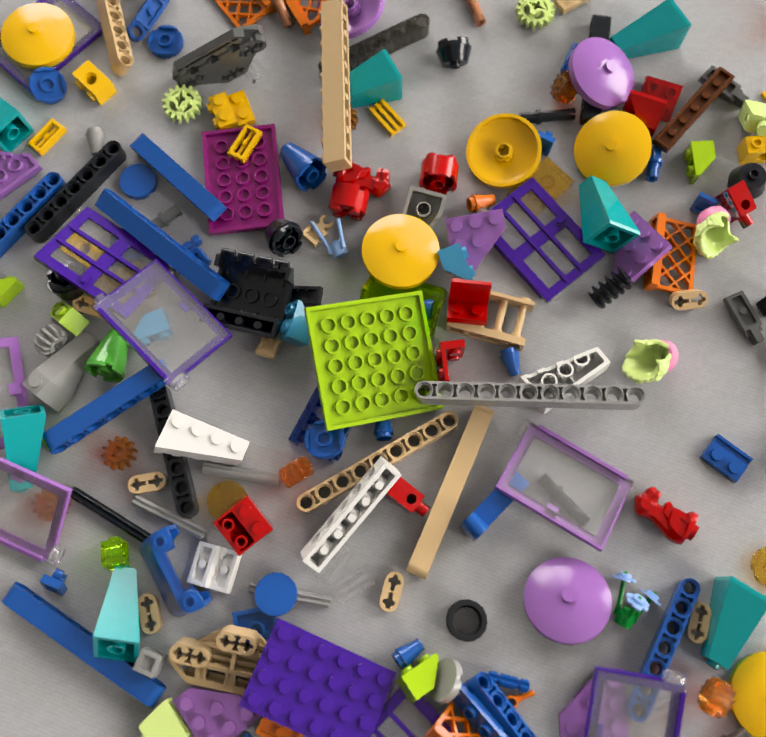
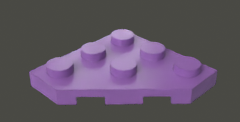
(15, 171)
(476, 232)
(641, 252)
(213, 712)
(573, 716)

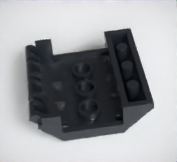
(256, 293)

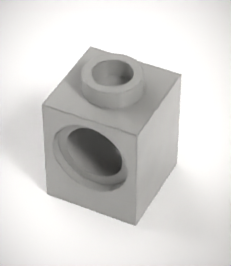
(150, 662)

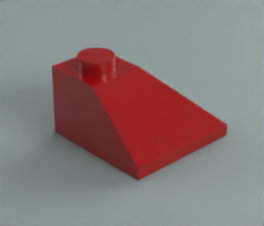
(646, 108)

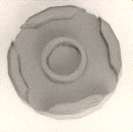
(447, 681)

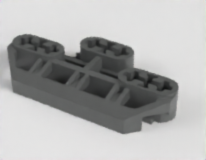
(221, 58)

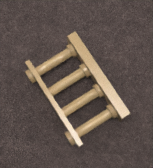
(496, 335)

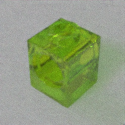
(114, 553)

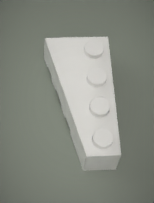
(575, 371)
(199, 440)

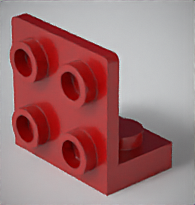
(663, 90)
(468, 302)
(449, 350)

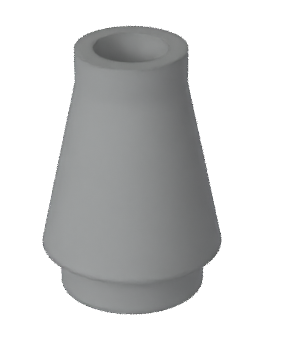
(95, 139)

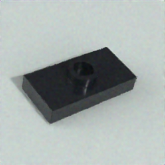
(309, 295)

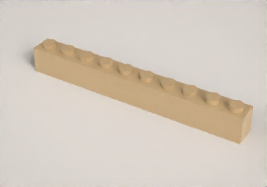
(335, 86)

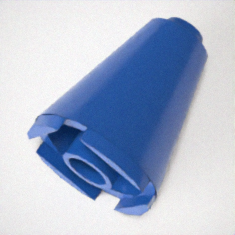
(303, 166)

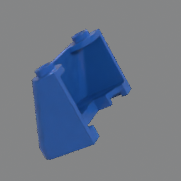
(154, 553)

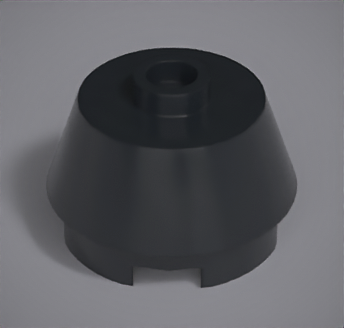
(454, 52)
(753, 175)
(283, 237)
(62, 288)

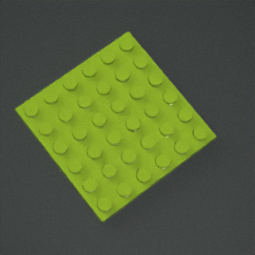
(371, 358)

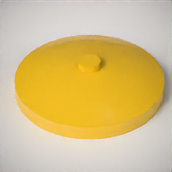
(38, 35)
(613, 147)
(503, 150)
(400, 251)
(749, 684)

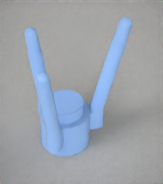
(338, 247)

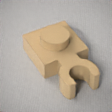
(310, 235)

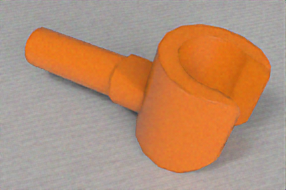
(519, 698)

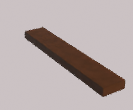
(693, 109)

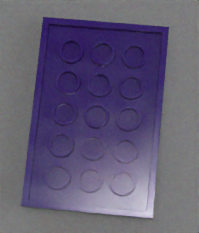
(316, 685)

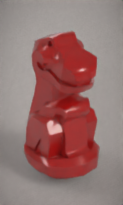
(376, 185)
(670, 521)

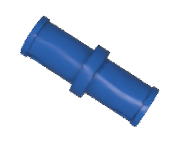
(654, 164)

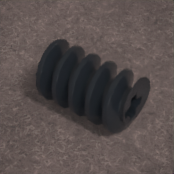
(611, 288)

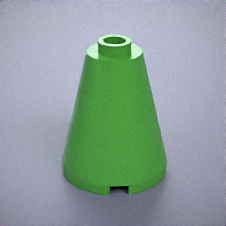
(109, 358)

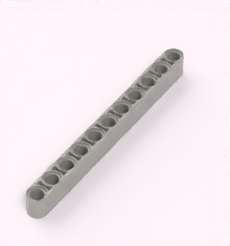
(537, 390)

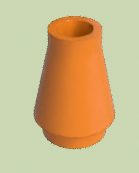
(476, 202)

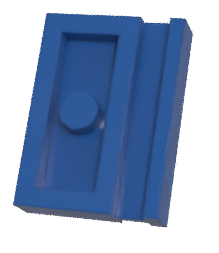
(726, 458)

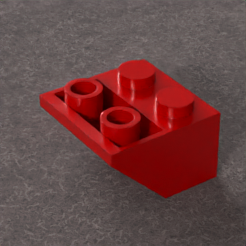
(243, 524)

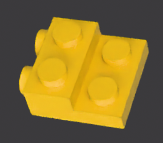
(230, 110)

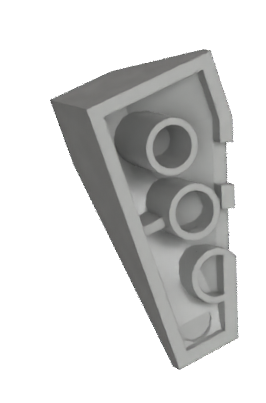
(424, 205)
(59, 375)

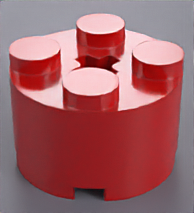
(439, 173)
(348, 201)

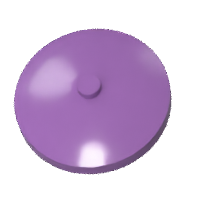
(361, 15)
(601, 73)
(567, 601)

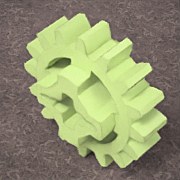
(535, 13)
(182, 103)

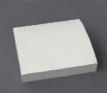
(214, 567)

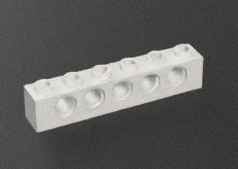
(350, 514)

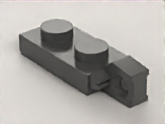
(732, 92)
(744, 316)

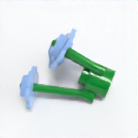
(627, 616)

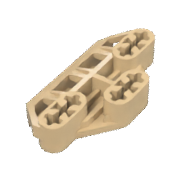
(219, 656)

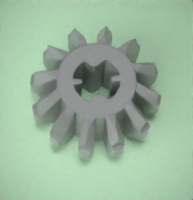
(50, 339)

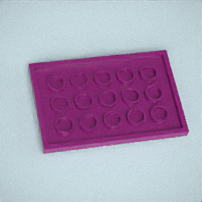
(247, 190)

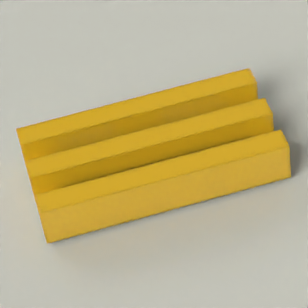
(395, 116)
(49, 139)
(237, 156)

